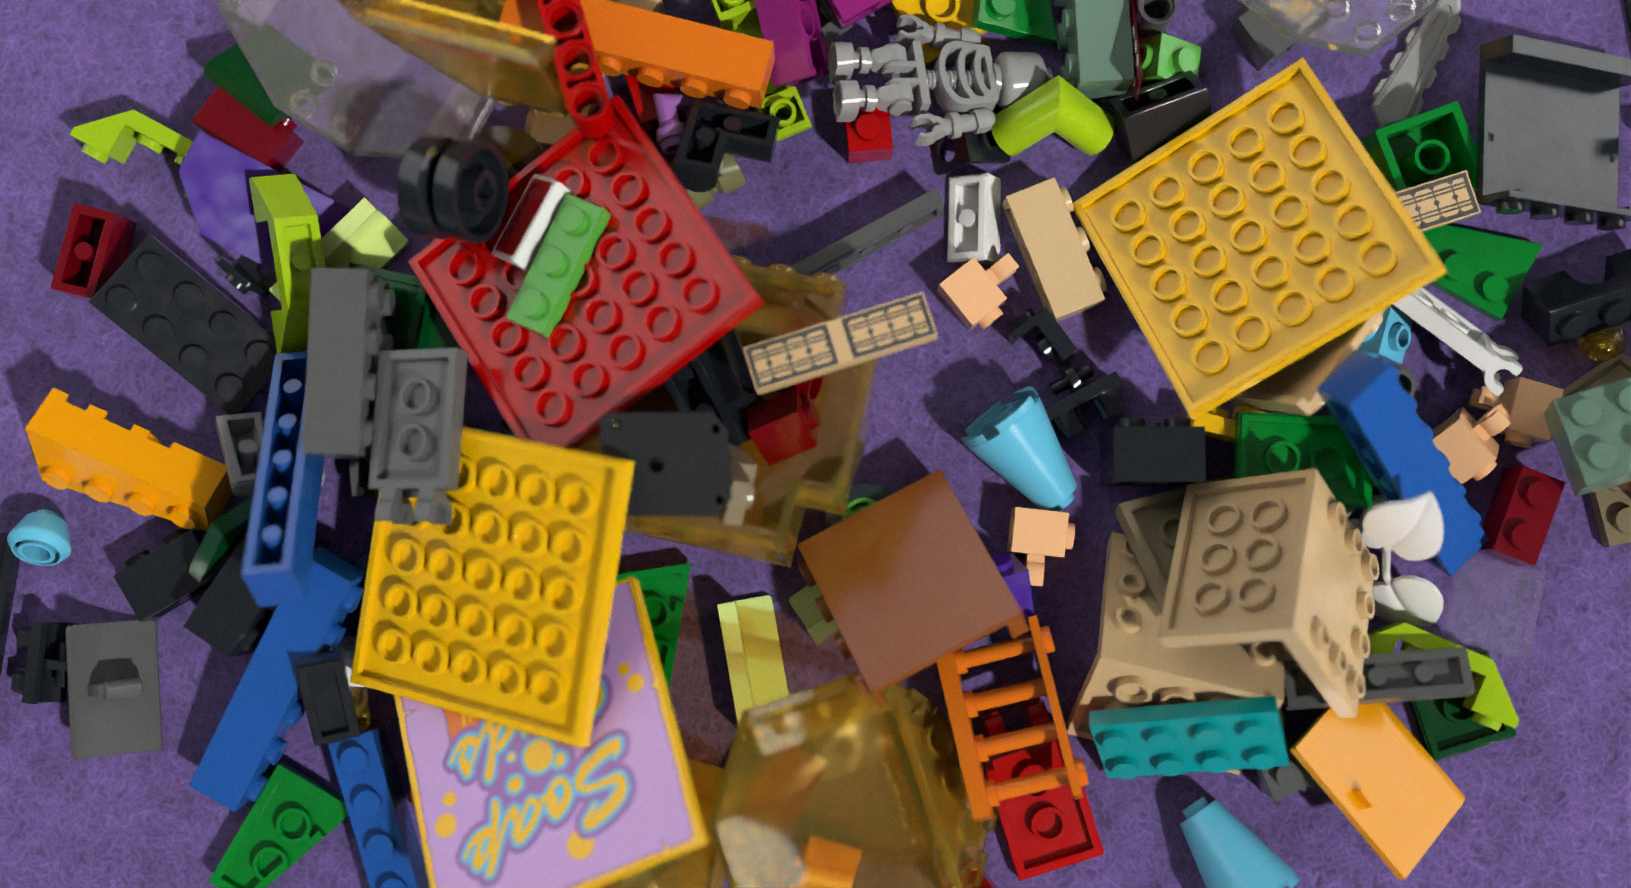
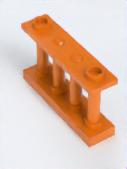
(976, 749)

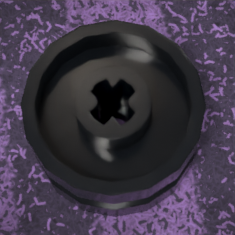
(453, 189)

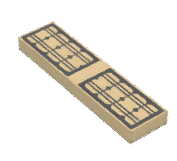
(1440, 201)
(840, 343)

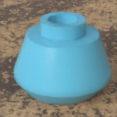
(41, 538)

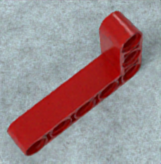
(576, 48)

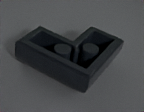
(718, 131)

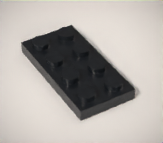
(189, 325)

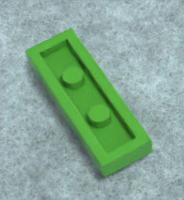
(558, 265)

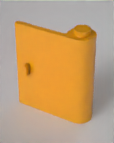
(1380, 781)

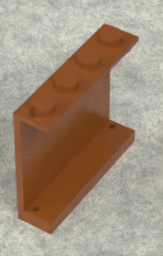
(907, 584)

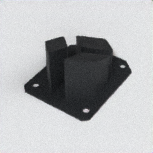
(692, 466)

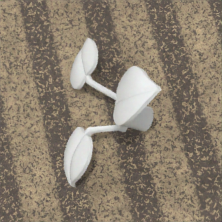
(1414, 533)

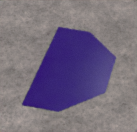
(222, 199)

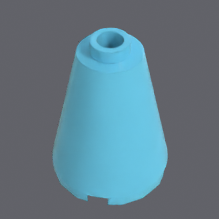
(1024, 450)
(1230, 852)

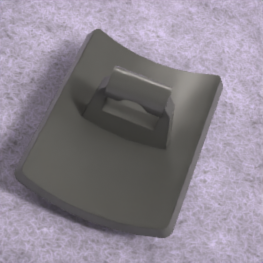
(113, 688)

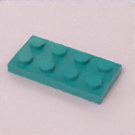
(1190, 737)

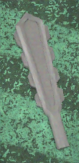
(1414, 69)

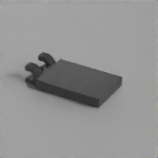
(417, 433)

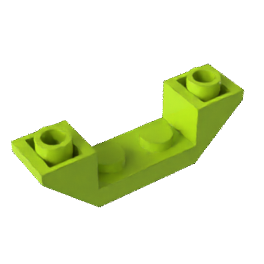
(779, 101)
(119, 133)
(295, 250)
(1490, 698)

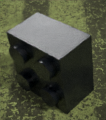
(1152, 455)

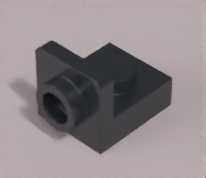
(1050, 338)

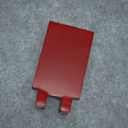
(1046, 826)

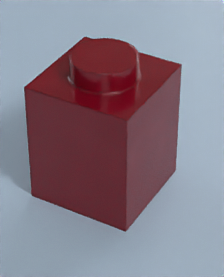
(783, 426)

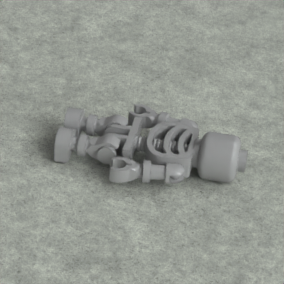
(961, 94)

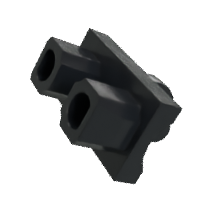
(1102, 394)
(46, 666)

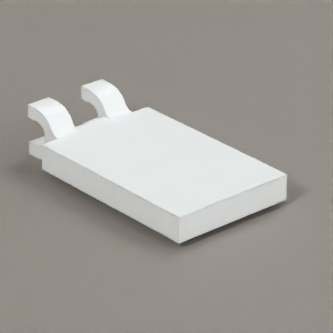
(1461, 336)

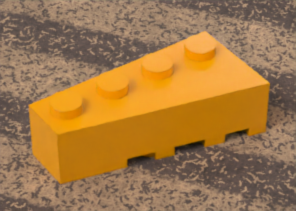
(124, 465)

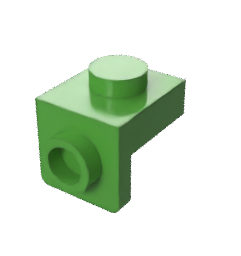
(1166, 57)

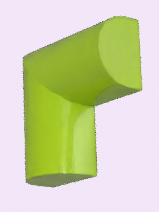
(1052, 109)

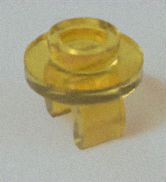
(1603, 344)

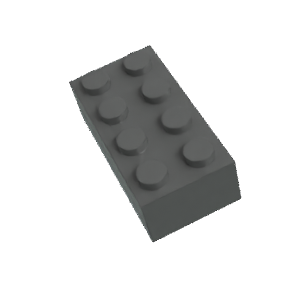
(344, 346)

